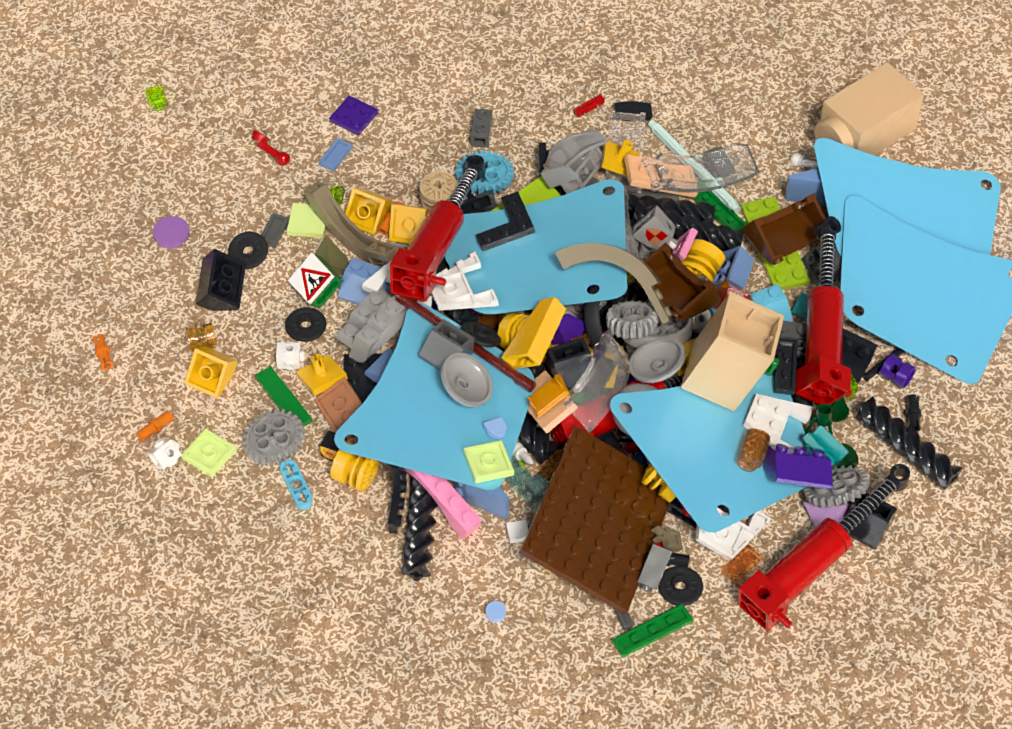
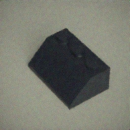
(220, 282)

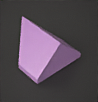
(818, 514)

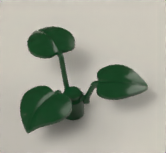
(835, 412)

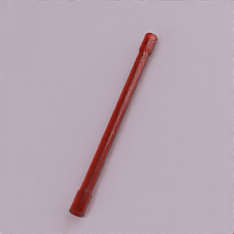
(519, 378)

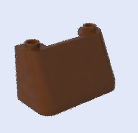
(786, 229)
(679, 286)

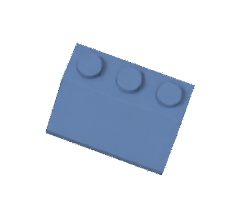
(736, 267)
(354, 276)

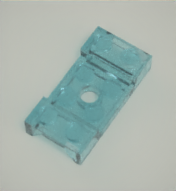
(527, 487)

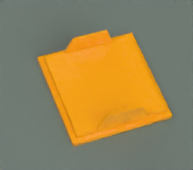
(548, 395)

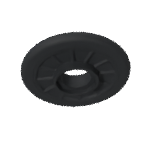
(246, 239)
(482, 333)
(305, 334)
(681, 574)

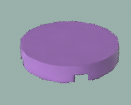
(171, 232)

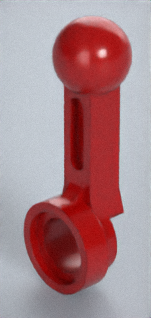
(281, 157)

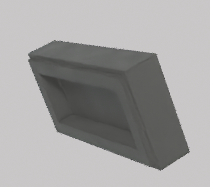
(275, 229)

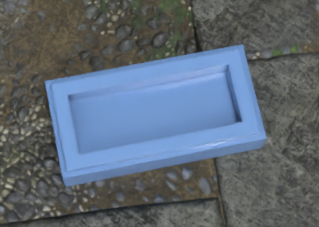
(335, 154)

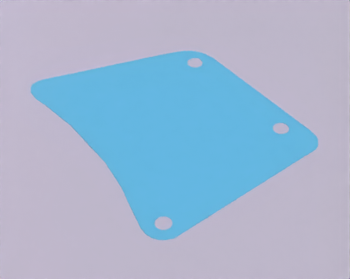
(930, 199)
(528, 267)
(923, 290)
(419, 425)
(698, 447)

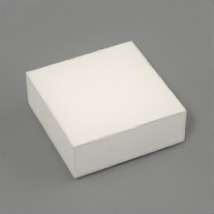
(517, 531)

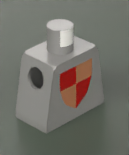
(655, 230)

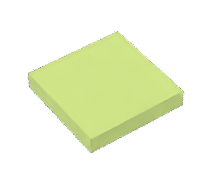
(305, 222)
(208, 452)
(488, 461)

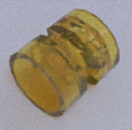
(201, 336)

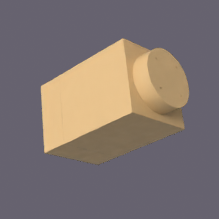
(872, 111)
(732, 351)

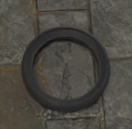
(592, 318)

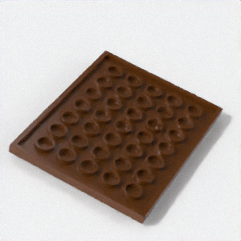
(596, 520)

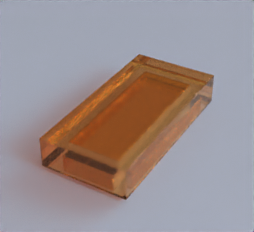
(742, 564)

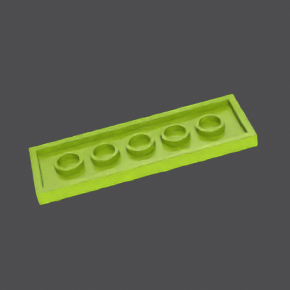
(789, 272)

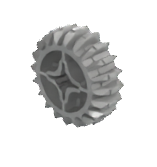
(632, 319)

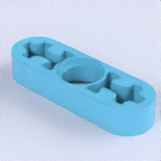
(295, 492)

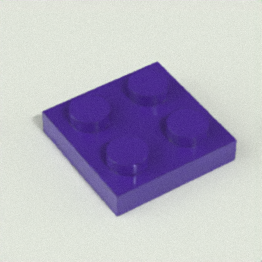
(353, 115)

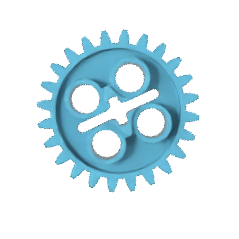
(497, 174)

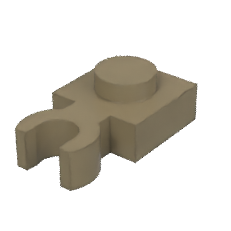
(669, 537)

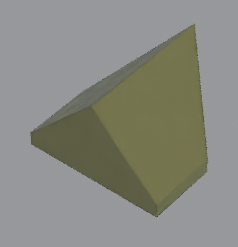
(332, 255)

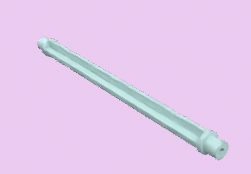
(677, 149)

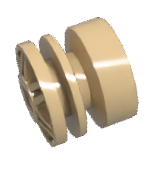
(436, 187)

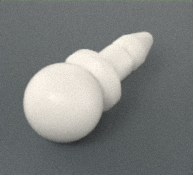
(799, 160)
(521, 453)

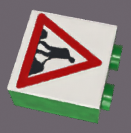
(315, 280)

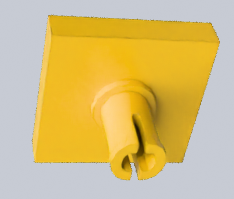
(614, 156)
(405, 222)
(320, 374)

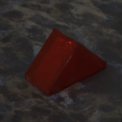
(729, 286)

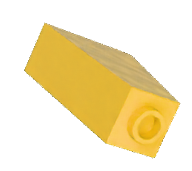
(535, 335)

